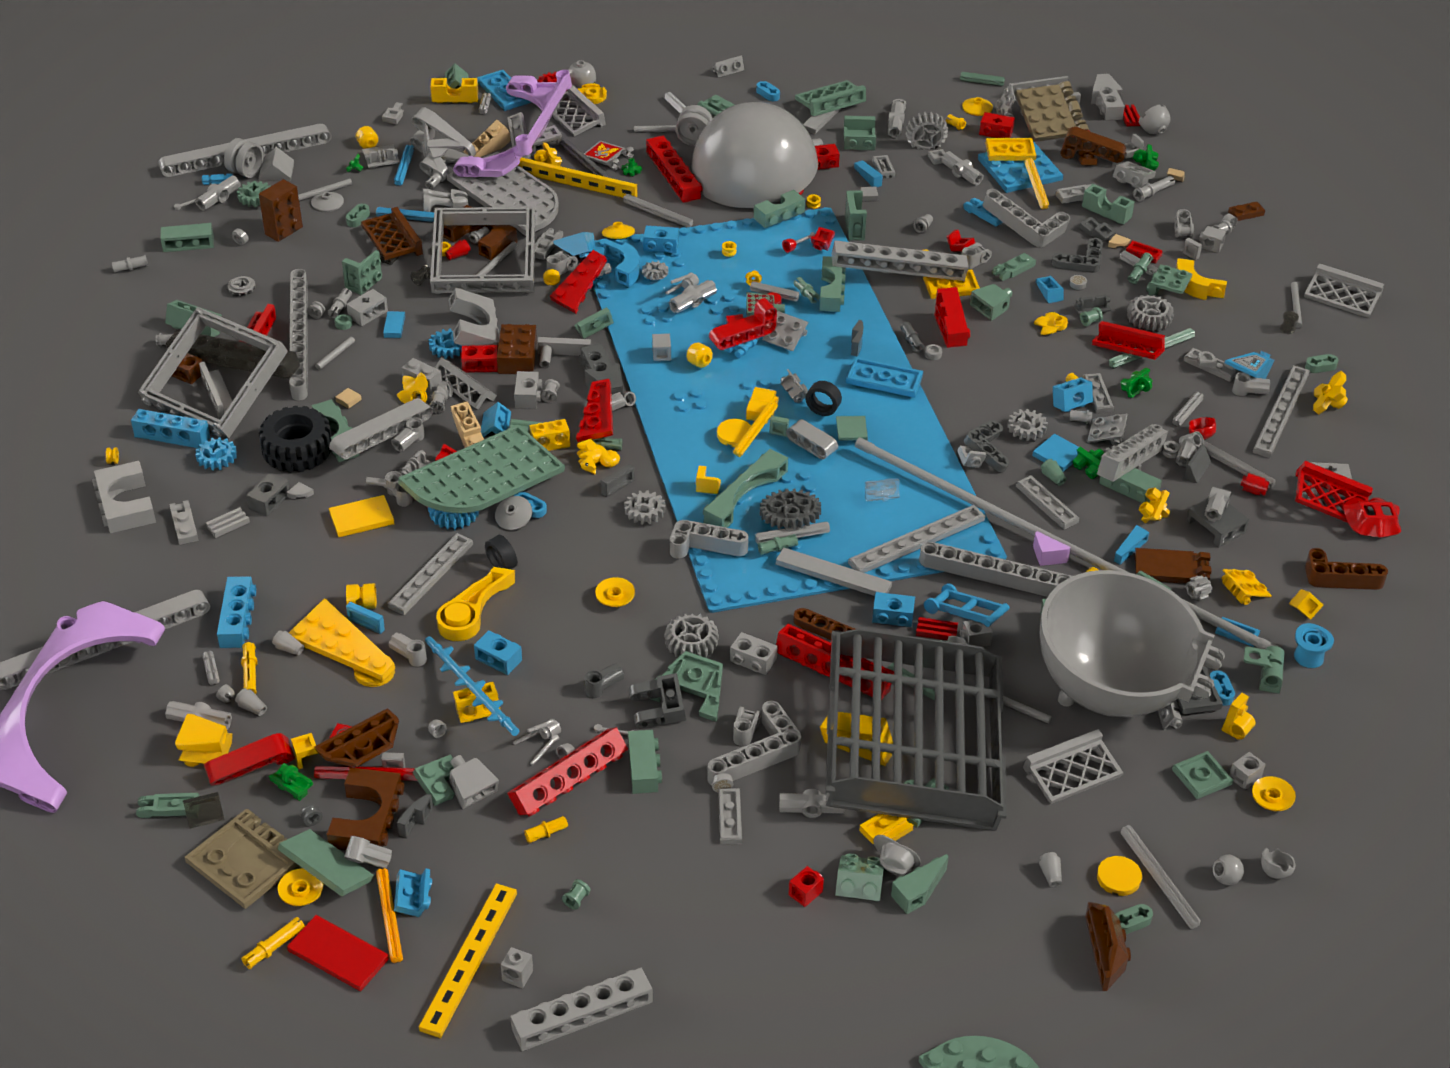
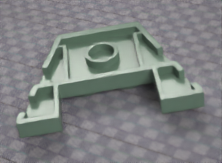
(701, 678)

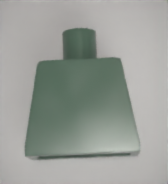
(991, 300)

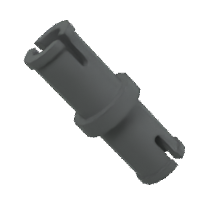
(912, 337)

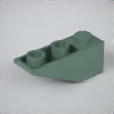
(916, 887)

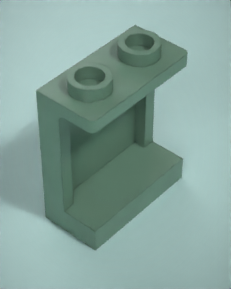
(859, 133)
(854, 215)

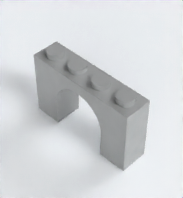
(479, 309)
(118, 514)

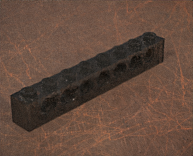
(236, 355)

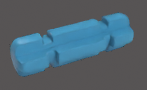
(216, 179)

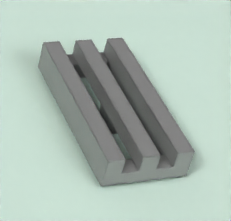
(875, 159)
(227, 522)

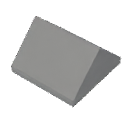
(276, 166)

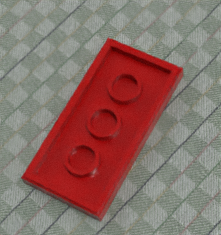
(338, 952)

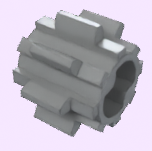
(1199, 587)

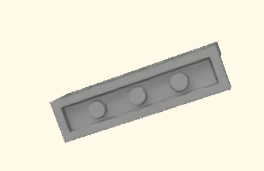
(466, 379)
(216, 389)

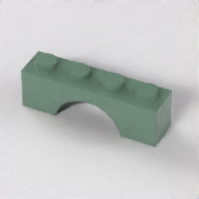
(833, 294)
(336, 421)

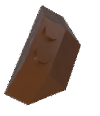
(361, 741)
(1107, 943)

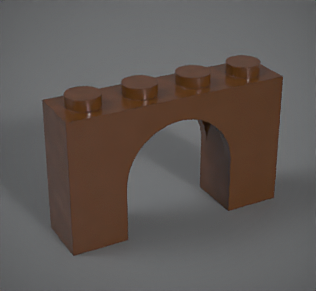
(490, 245)
(373, 786)

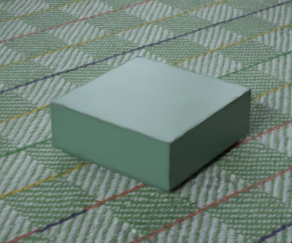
(778, 425)

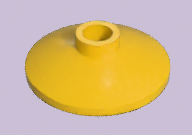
(977, 106)
(618, 231)
(615, 592)
(1273, 793)
(297, 881)

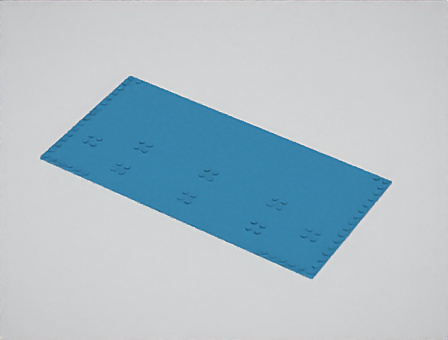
(687, 403)

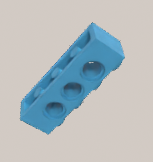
(170, 428)
(235, 612)

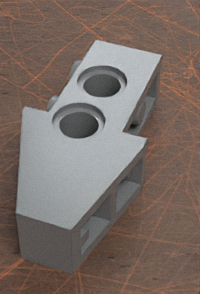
(1107, 97)

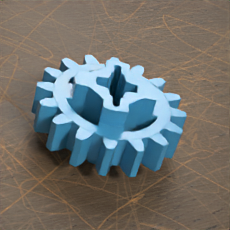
(444, 345)
(216, 453)

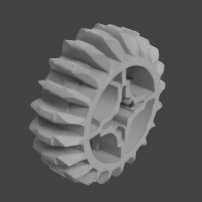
(931, 123)
(1150, 313)
(691, 635)

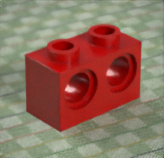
(479, 358)

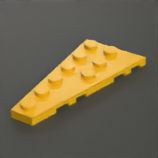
(335, 637)

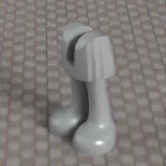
(455, 199)

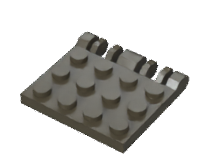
(1048, 112)
(242, 858)

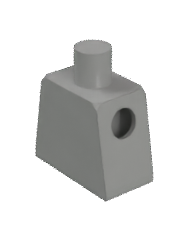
(471, 781)

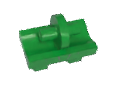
(1147, 158)
(1137, 383)
(1091, 459)
(291, 780)

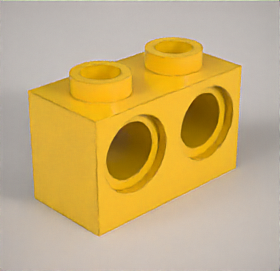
(551, 434)
(465, 698)

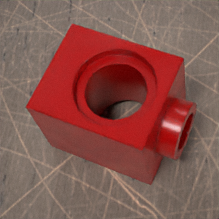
(806, 886)

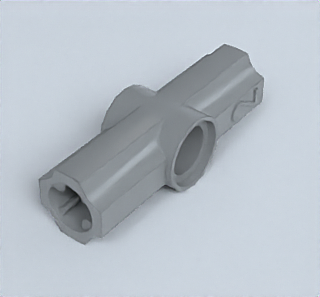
(896, 119)
(962, 168)
(218, 193)
(692, 296)
(178, 712)
(809, 803)

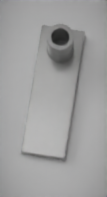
(559, 346)

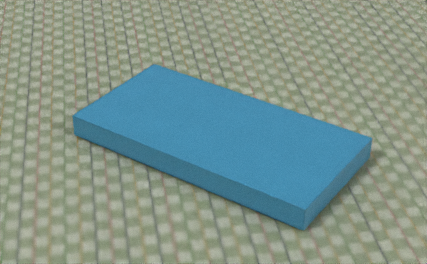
(495, 84)
(884, 377)

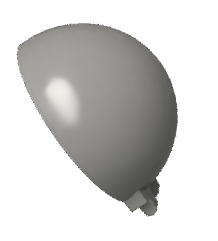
(753, 155)
(1124, 644)

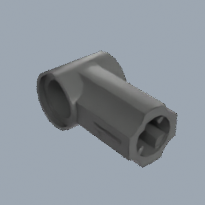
(598, 680)

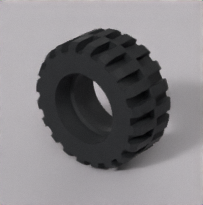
(298, 453)

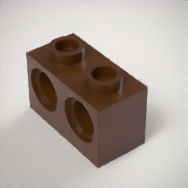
(188, 369)

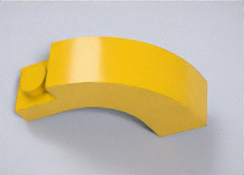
(1200, 286)

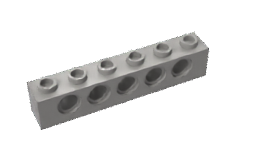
(1132, 452)
(616, 1002)

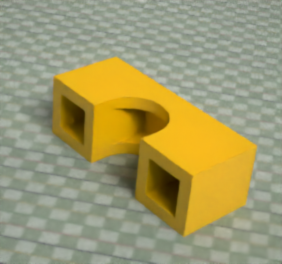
(443, 93)

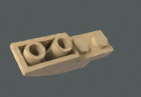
(466, 424)

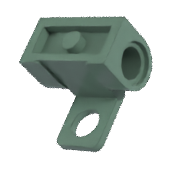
(1272, 666)

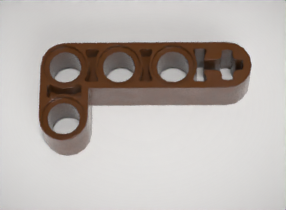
(1113, 150)
(1343, 574)

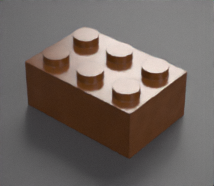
(280, 210)
(516, 348)

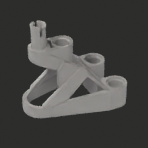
(437, 151)

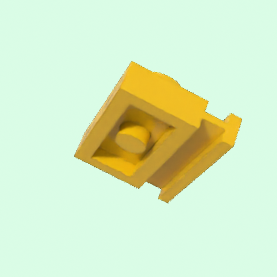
(887, 825)

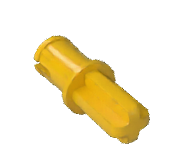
(545, 829)

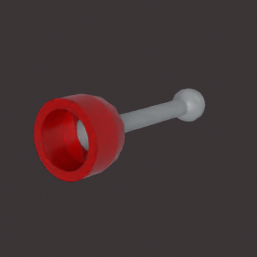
(790, 244)

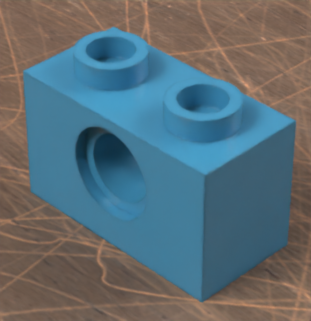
(661, 239)
(1072, 394)
(893, 609)
(498, 652)

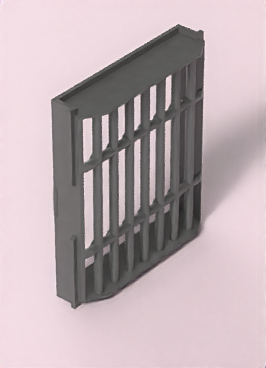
(907, 799)

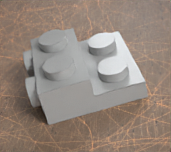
(1133, 174)

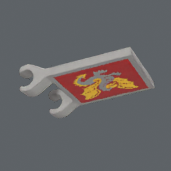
(607, 154)

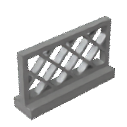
(583, 105)
(1346, 282)
(1064, 751)

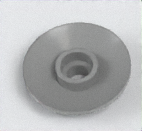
(327, 201)
(518, 517)

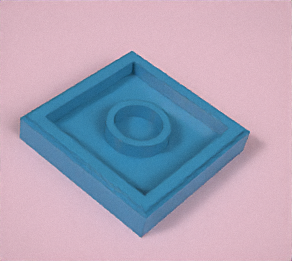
(1058, 450)

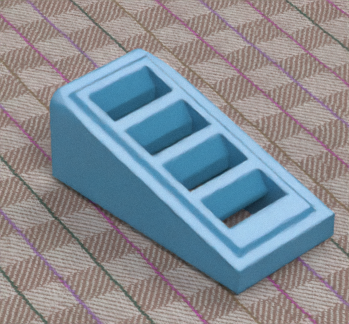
(1050, 289)

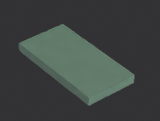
(325, 862)

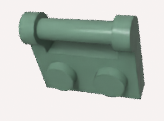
(715, 104)

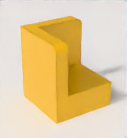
(706, 484)
(1306, 603)
(303, 747)

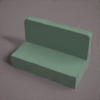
(454, 76)
(594, 323)

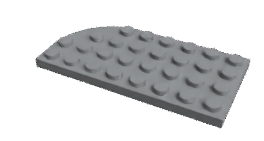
(513, 189)

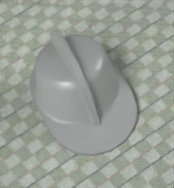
(894, 856)

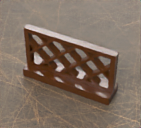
(403, 231)

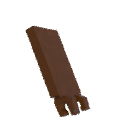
(1172, 565)

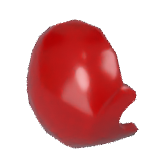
(1203, 425)

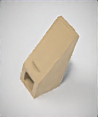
(491, 140)

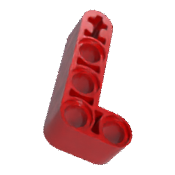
(747, 328)
(248, 758)

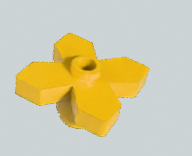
(1330, 394)

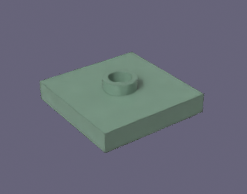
(1202, 775)

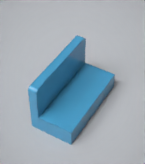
(495, 419)

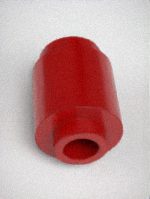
(1255, 484)

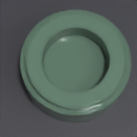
(343, 322)

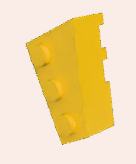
(865, 733)

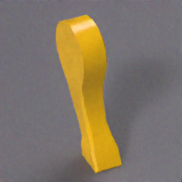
(461, 616)

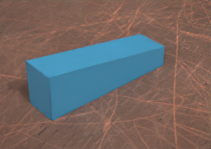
(872, 176)
(1135, 540)

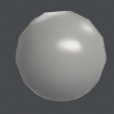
(1228, 869)

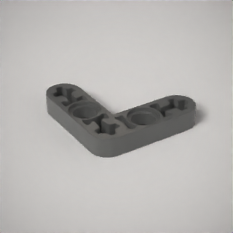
(1084, 263)
(991, 431)

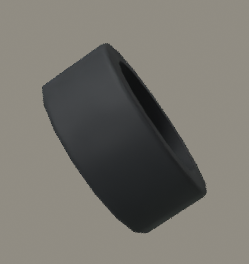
(828, 389)
(501, 552)

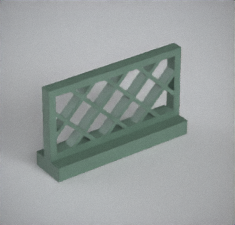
(832, 97)

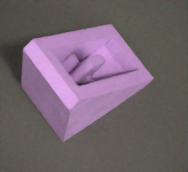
(1050, 550)

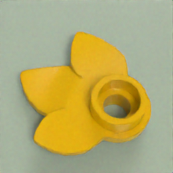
(1051, 323)
(413, 387)

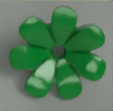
(355, 164)
(631, 168)

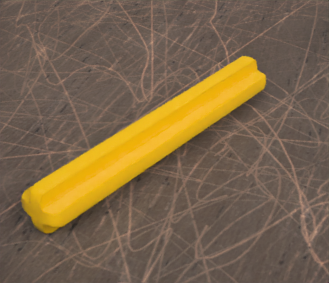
(1036, 183)
(755, 428)

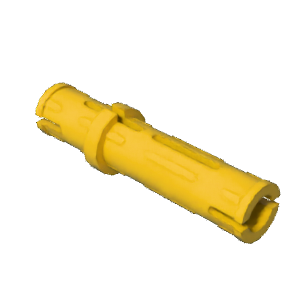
(249, 665)
(265, 948)

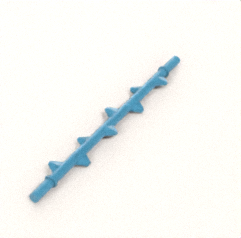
(475, 687)

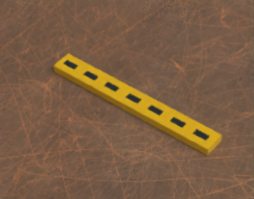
(578, 178)
(467, 961)

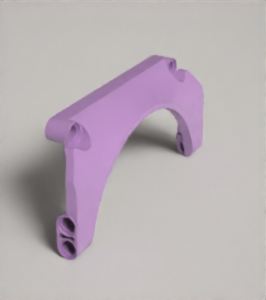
(546, 97)
(93, 626)

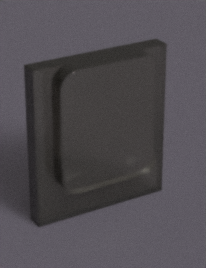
(203, 810)

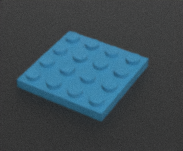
(1014, 175)

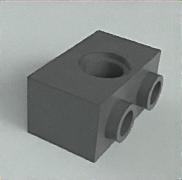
(268, 494)

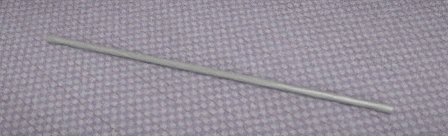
(1202, 614)

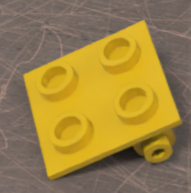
(1243, 585)

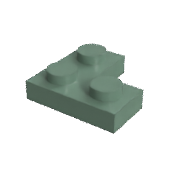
(434, 777)

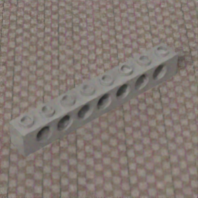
(899, 260)

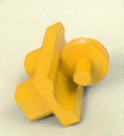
(547, 155)
(1156, 507)

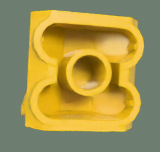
(202, 740)

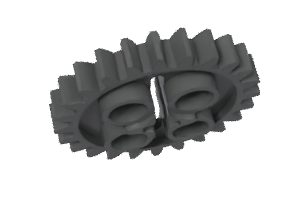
(790, 509)

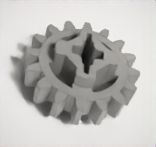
(1027, 424)
(643, 506)

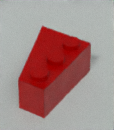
(951, 317)

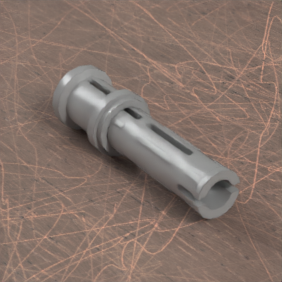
(1149, 190)

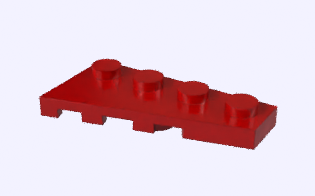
(575, 286)
(598, 412)

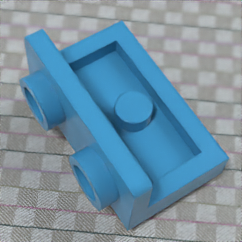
(412, 892)

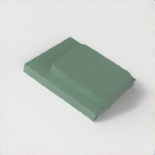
(851, 427)

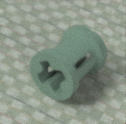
(1091, 316)
(576, 894)

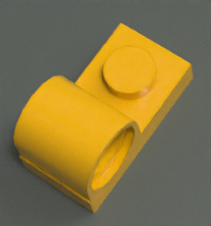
(1238, 721)

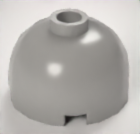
(582, 73)
(1155, 120)

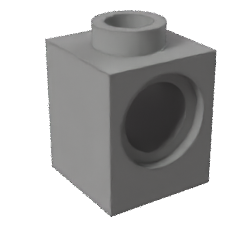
(1212, 239)
(661, 347)
(976, 633)
(1247, 770)
(517, 967)

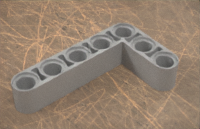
(1022, 222)
(779, 746)

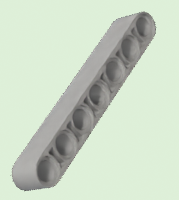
(379, 429)

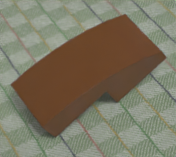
(1086, 158)

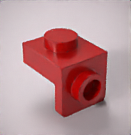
(822, 239)
(957, 243)

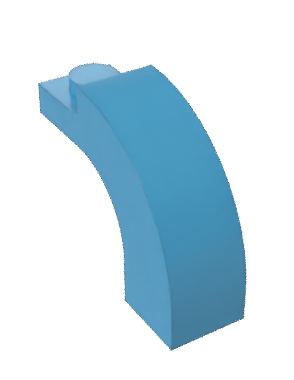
(628, 257)

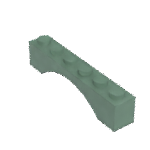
(766, 469)

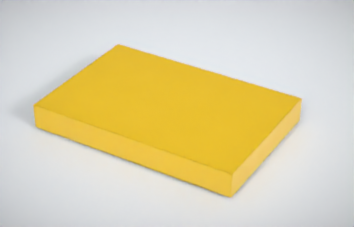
(1010, 149)
(964, 287)
(361, 516)

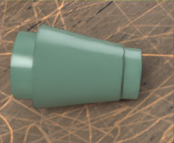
(1053, 472)

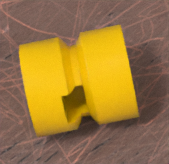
(362, 596)

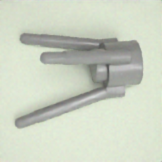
(687, 280)
(547, 730)

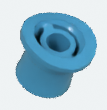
(1312, 645)

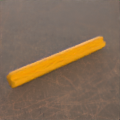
(389, 915)

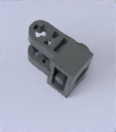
(672, 704)

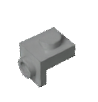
(1135, 144)
(971, 458)

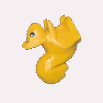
(594, 453)

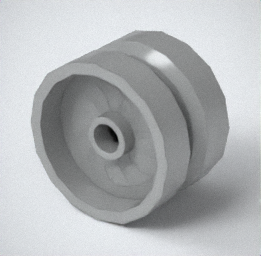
(691, 123)
(243, 157)

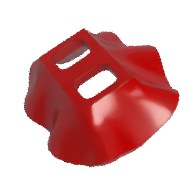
(1372, 525)

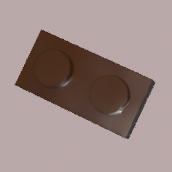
(1247, 211)

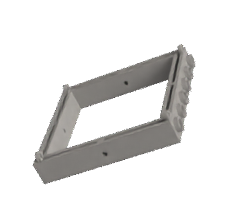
(483, 216)
(179, 348)

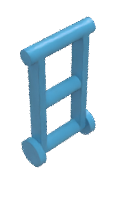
(949, 591)

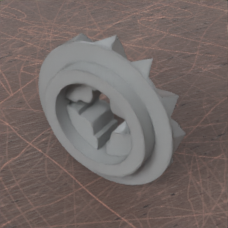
(655, 270)
(235, 285)

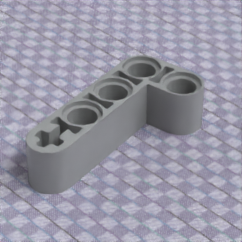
(706, 537)

